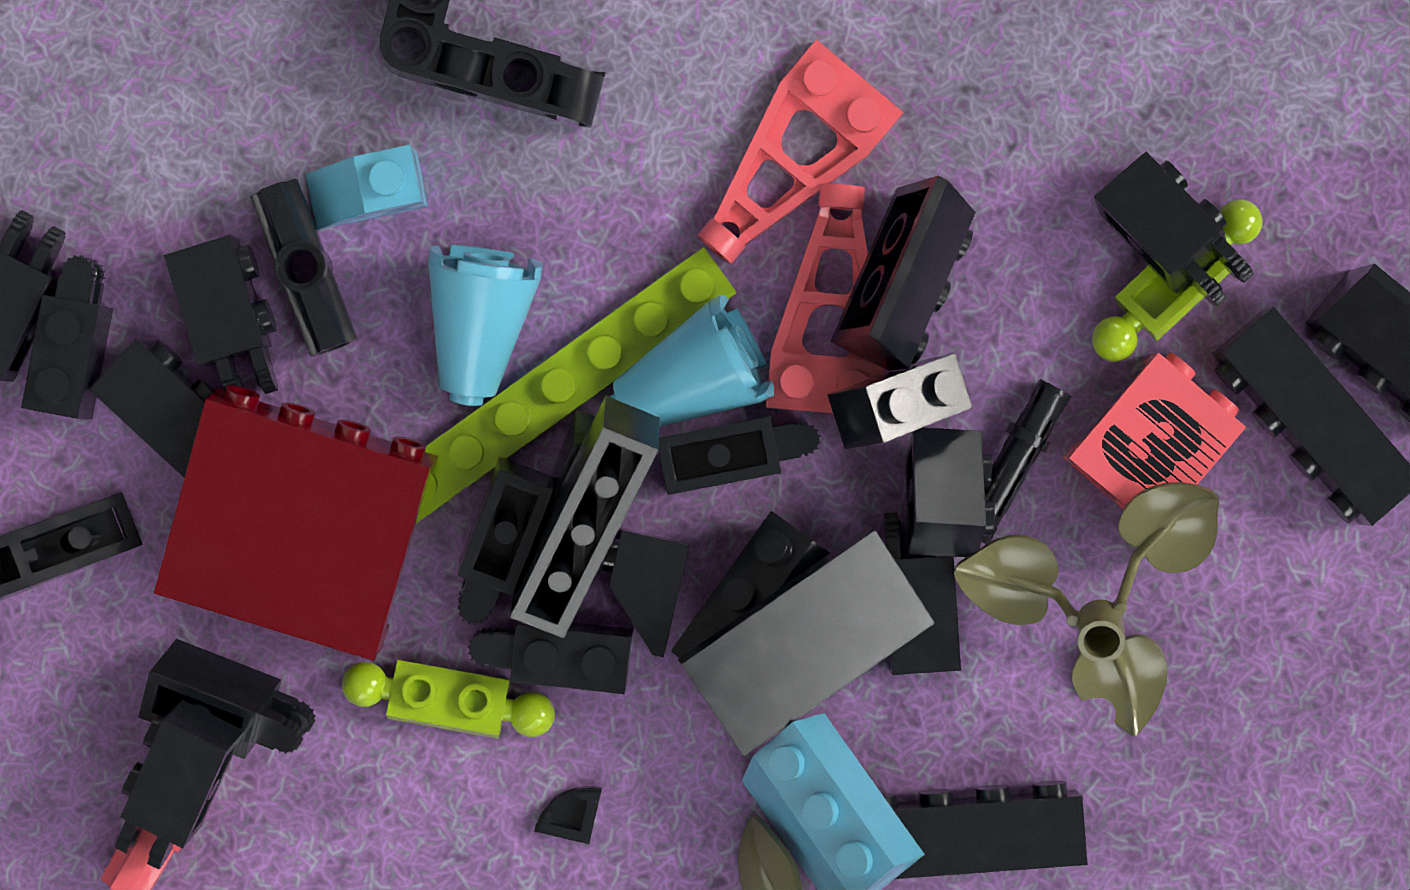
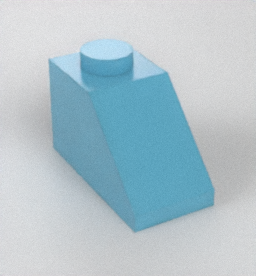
(367, 187)

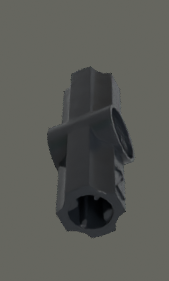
(291, 233)

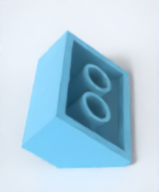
(829, 809)

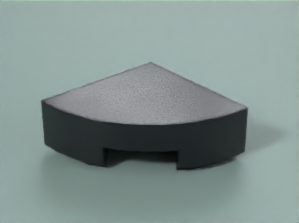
(571, 814)

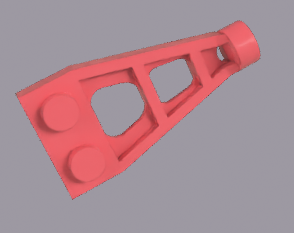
(842, 102)
(798, 376)

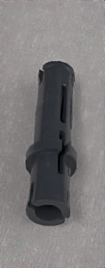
(1023, 446)

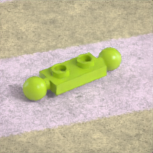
(1154, 305)
(448, 699)

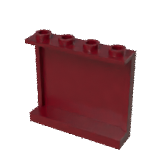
(294, 521)

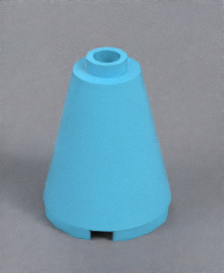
(477, 316)
(698, 369)

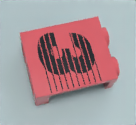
(1157, 432)

